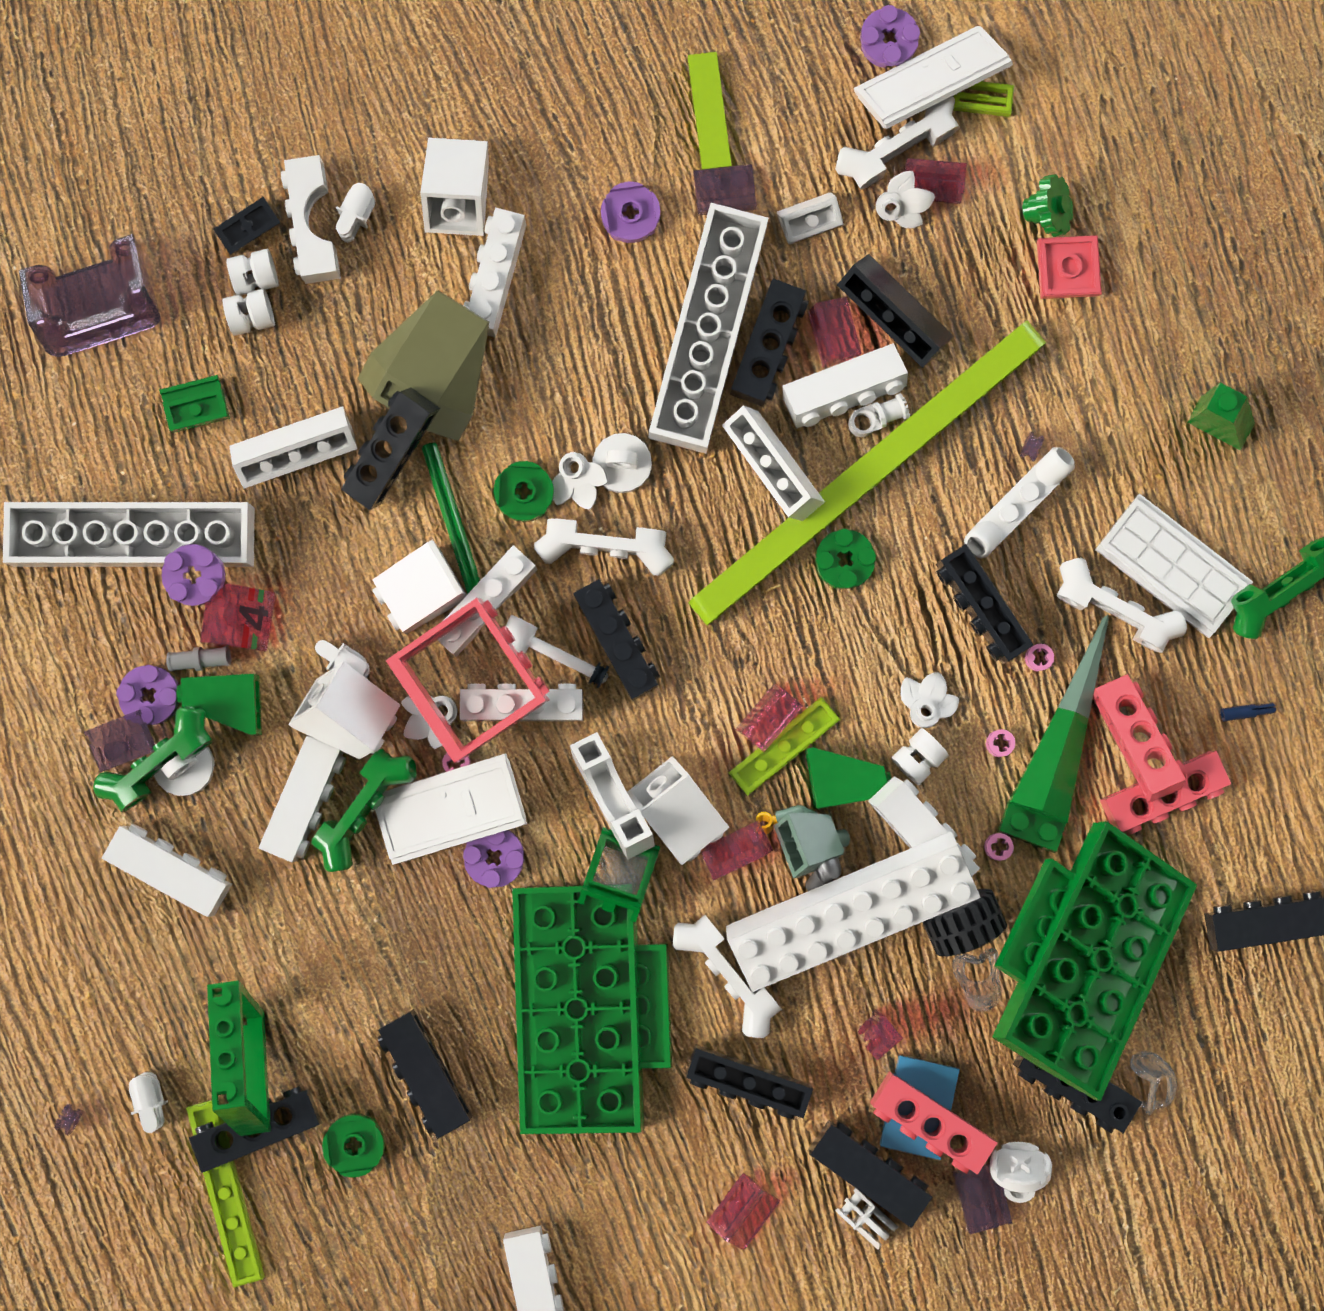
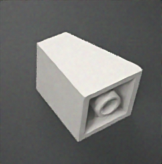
(455, 186)
(418, 588)
(346, 712)
(678, 810)

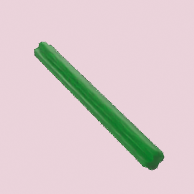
(451, 515)

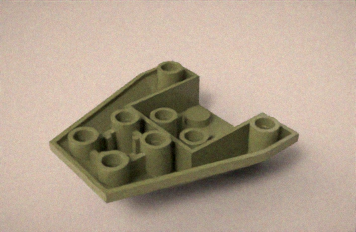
(438, 356)

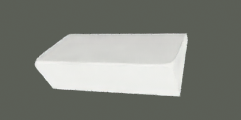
(810, 217)

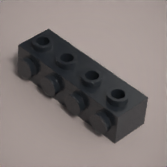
(895, 310)
(984, 605)
(612, 633)
(1265, 923)
(424, 1073)
(748, 1081)
(1113, 1110)
(870, 1173)

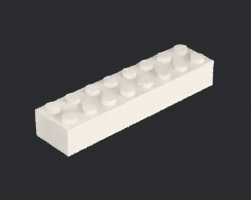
(708, 328)
(124, 532)
(852, 912)

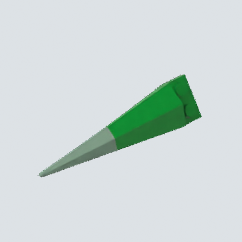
(1046, 788)

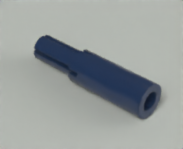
(1246, 711)

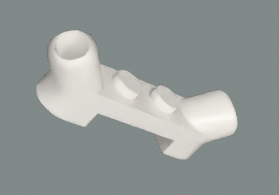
(869, 166)
(1019, 502)
(647, 545)
(1152, 631)
(758, 1005)

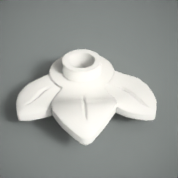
(908, 201)
(578, 485)
(929, 695)
(418, 728)

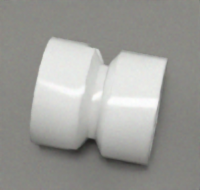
(263, 272)
(257, 306)
(927, 749)

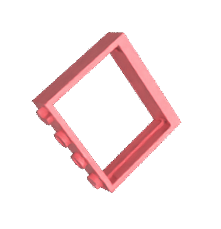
(426, 705)

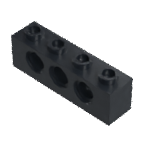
(778, 298)
(418, 415)
(211, 1154)

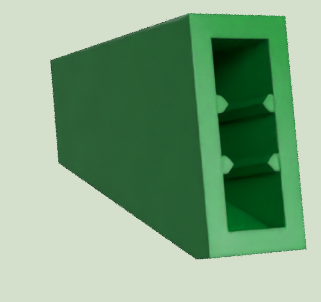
(1224, 415)
(225, 699)
(842, 779)

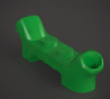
(1256, 604)
(188, 742)
(334, 836)

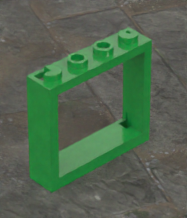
(238, 1058)

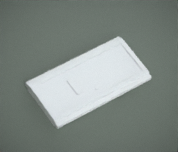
(933, 76)
(1173, 565)
(450, 809)

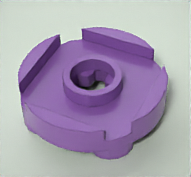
(889, 20)
(620, 226)
(179, 563)
(149, 677)
(491, 874)

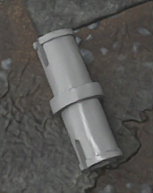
(198, 659)

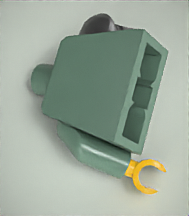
(808, 843)

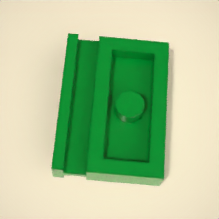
(194, 404)

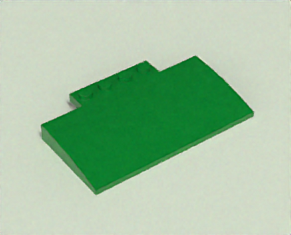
(1089, 956)
(585, 1013)

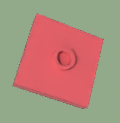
(1069, 267)

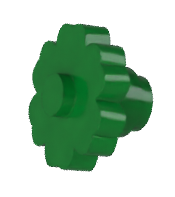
(1050, 206)

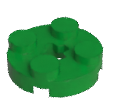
(511, 503)
(847, 576)
(343, 1159)

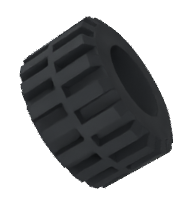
(966, 926)

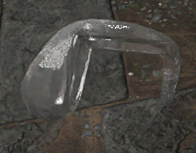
(983, 994)
(1154, 1068)

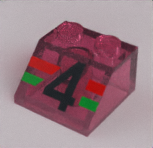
(239, 618)

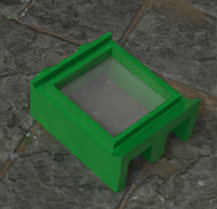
(616, 878)

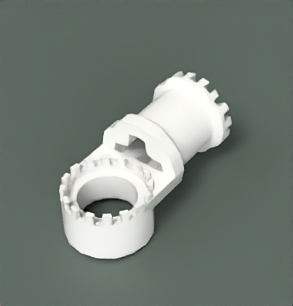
(880, 415)

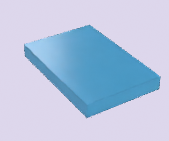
(933, 1080)

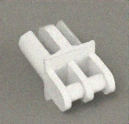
(354, 211)
(344, 653)
(147, 1101)
(864, 1216)

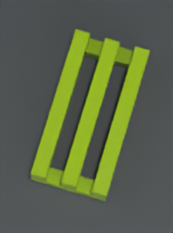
(985, 98)

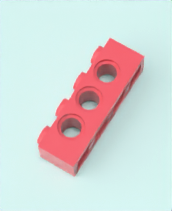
(1152, 781)
(1211, 783)
(977, 1144)

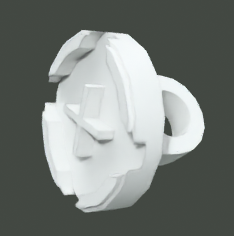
(624, 462)
(187, 775)
(1020, 1170)

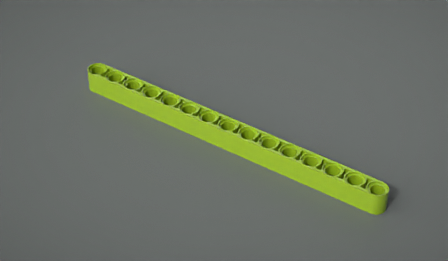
(868, 472)

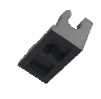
(246, 225)

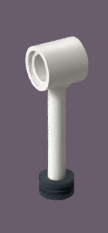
(525, 637)

